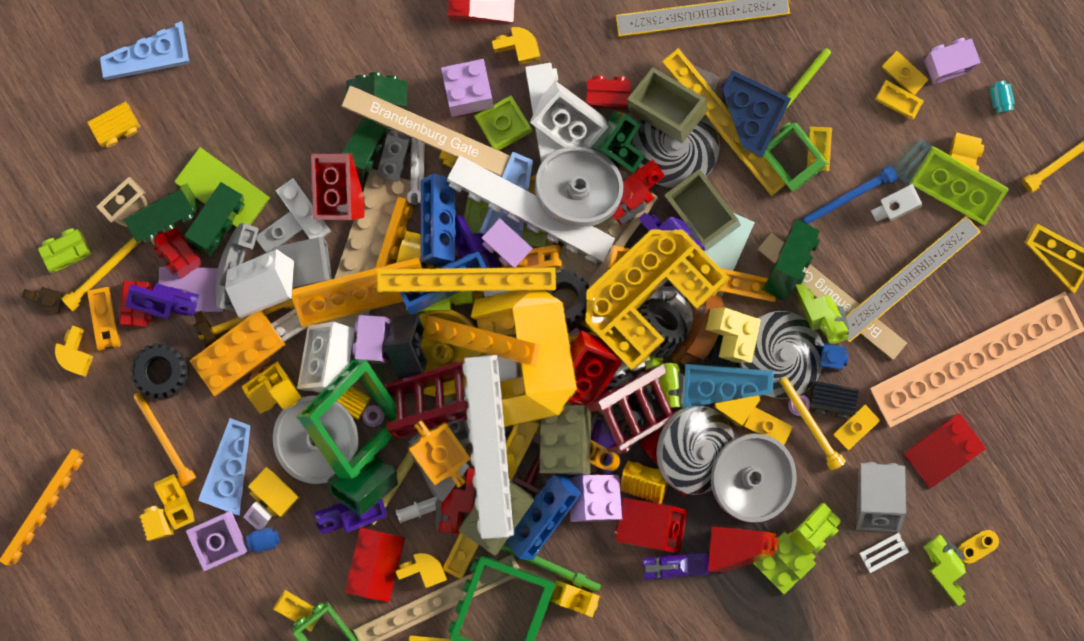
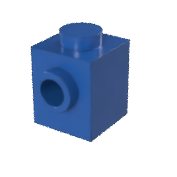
(833, 357)

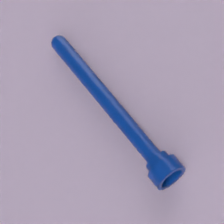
(886, 175)

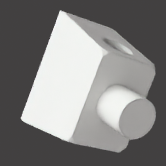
(906, 198)

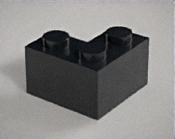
(404, 346)

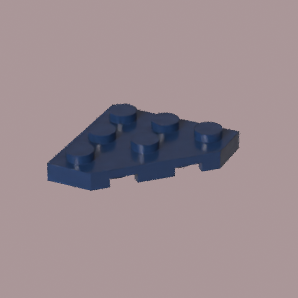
(754, 111)

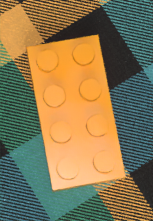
(237, 352)

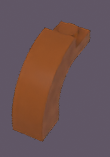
(699, 340)

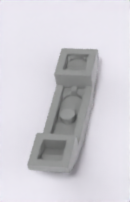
(233, 255)

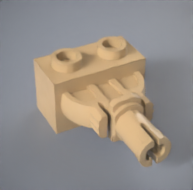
(124, 201)

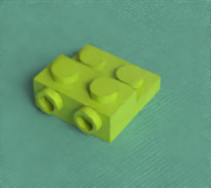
(787, 564)

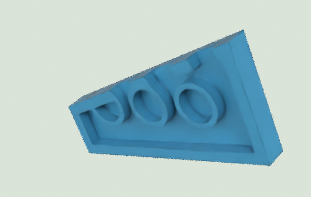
(717, 383)

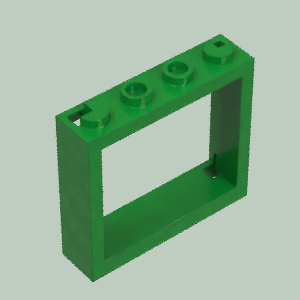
(329, 395)
(470, 587)

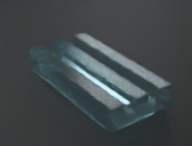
(927, 147)

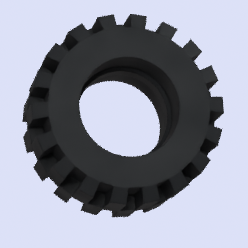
(579, 286)
(667, 323)
(146, 358)
(633, 403)

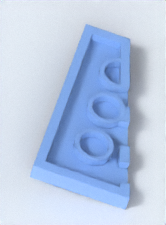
(157, 52)
(517, 172)
(226, 476)

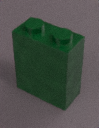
(367, 488)

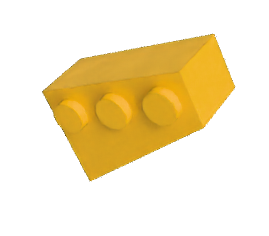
(1059, 255)

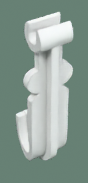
(417, 171)

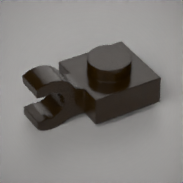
(46, 300)
(203, 327)

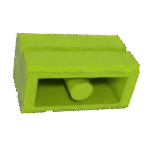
(64, 250)
(815, 529)

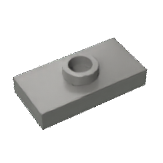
(279, 232)

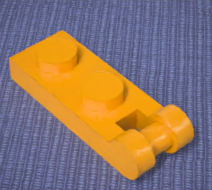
(536, 258)
(103, 318)

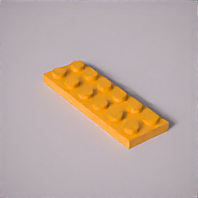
(345, 295)

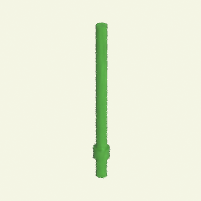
(578, 579)

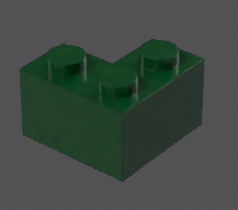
(385, 88)
(616, 140)

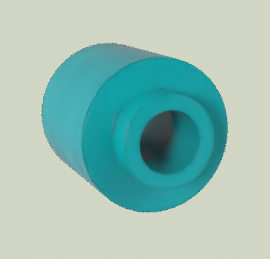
(1002, 97)

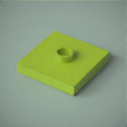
(503, 123)

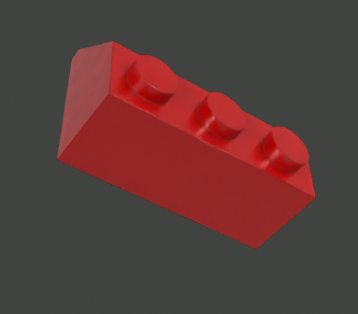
(374, 565)

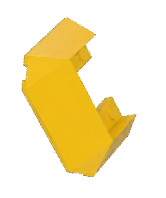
(635, 278)
(540, 320)

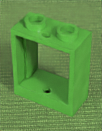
(794, 184)
(317, 611)

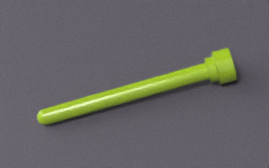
(808, 75)

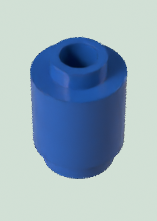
(263, 540)

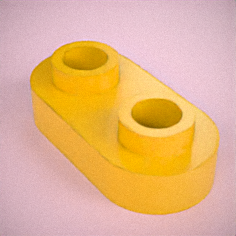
(978, 546)

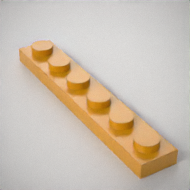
(481, 340)
(37, 515)

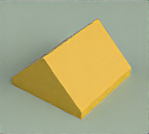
(737, 410)

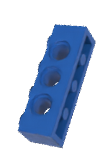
(437, 221)
(543, 516)

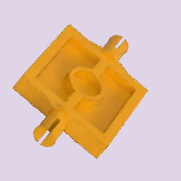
(439, 453)

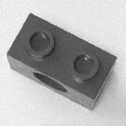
(394, 155)

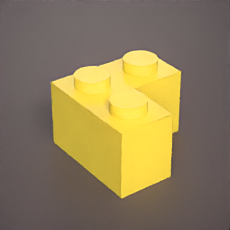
(738, 333)

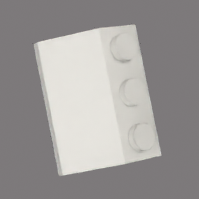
(568, 118)
(260, 283)
(324, 355)

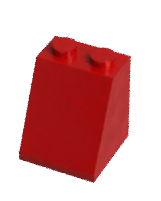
(651, 525)
(739, 548)

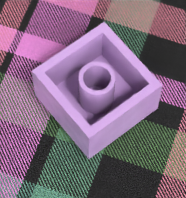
(951, 61)
(467, 87)
(506, 243)
(371, 335)
(599, 499)
(217, 540)

